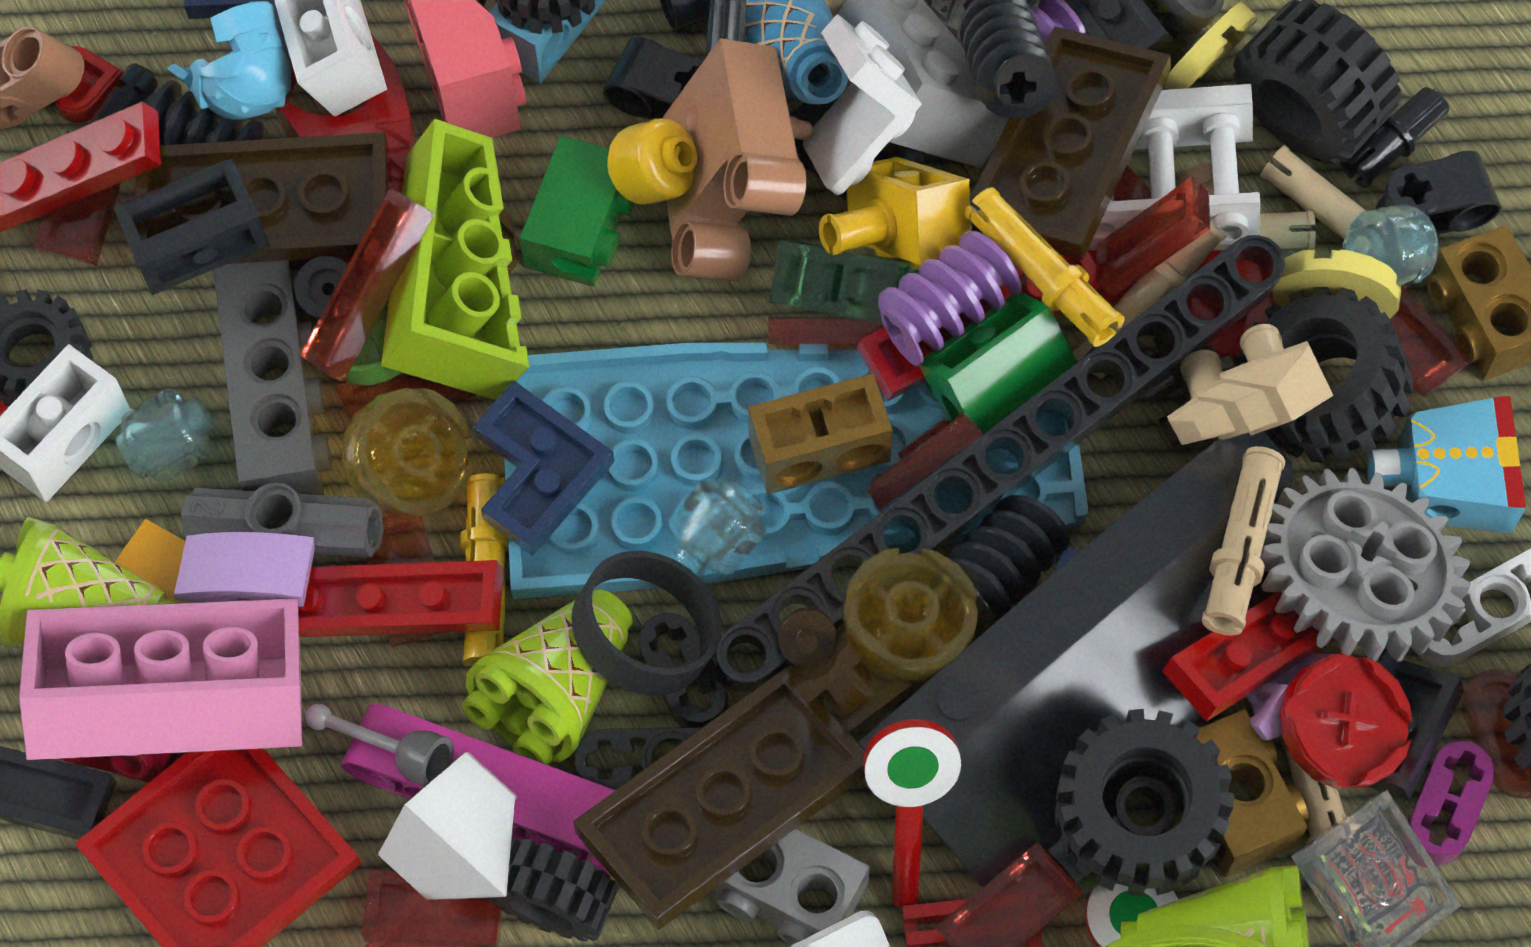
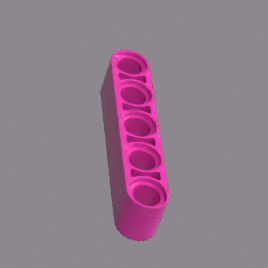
(546, 796)

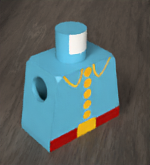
(1461, 462)

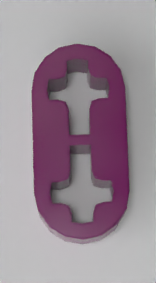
(1463, 809)

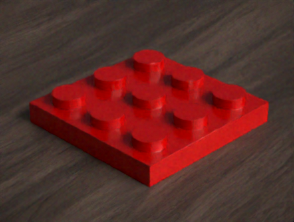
(218, 851)

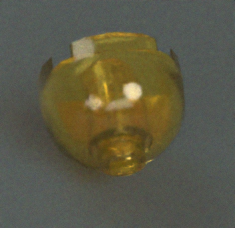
(408, 452)
(910, 614)

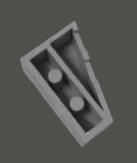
(951, 116)

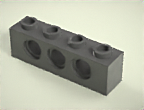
(259, 405)

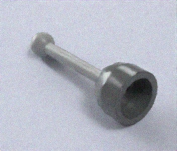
(418, 755)

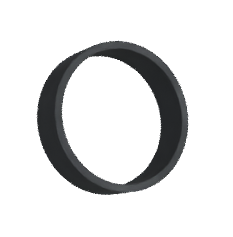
(674, 579)

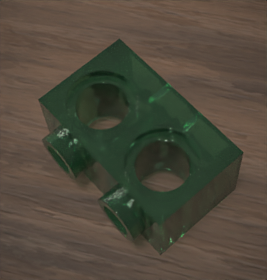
(832, 283)

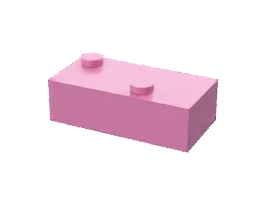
(161, 679)

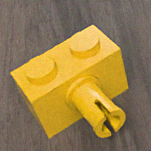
(900, 213)

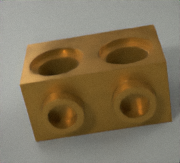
(1478, 307)
(820, 433)

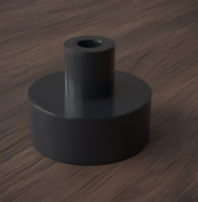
(316, 281)

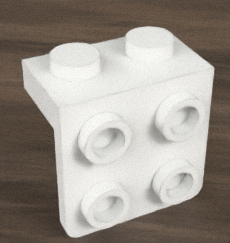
(867, 114)

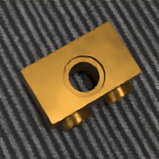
(1271, 821)

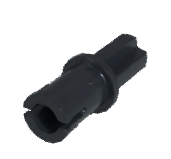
(1397, 136)

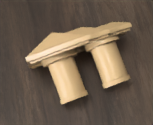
(1252, 397)

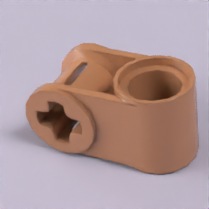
(35, 73)

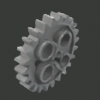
(1363, 565)

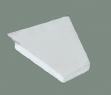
(455, 835)

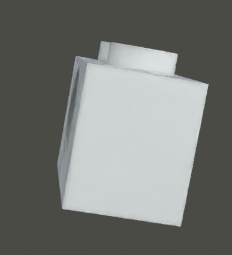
(331, 51)
(59, 422)

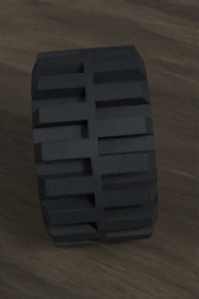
(1318, 80)
(1370, 393)
(1156, 749)

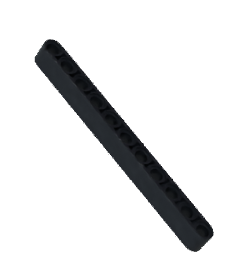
(1021, 435)

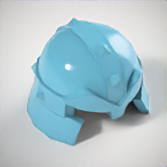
(250, 77)

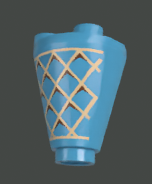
(805, 59)

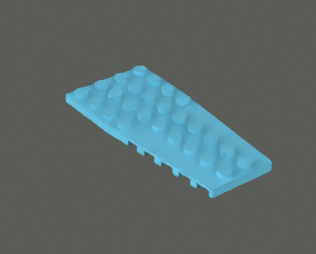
(684, 420)

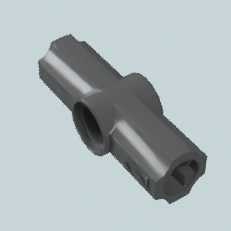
(337, 523)

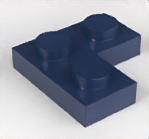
(553, 463)

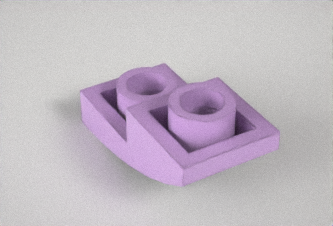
(244, 567)

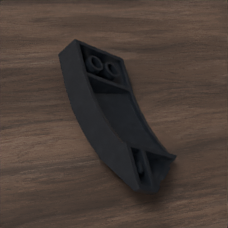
(1075, 654)

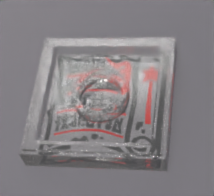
(1376, 877)

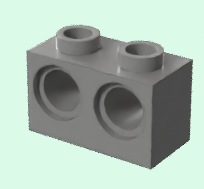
(799, 866)

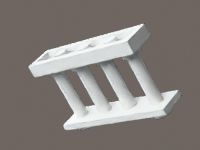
(1192, 118)

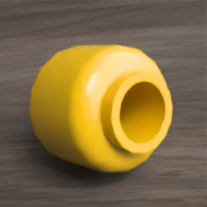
(649, 161)

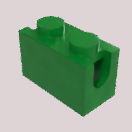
(574, 215)
(998, 362)

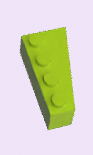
(454, 301)

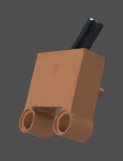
(743, 149)

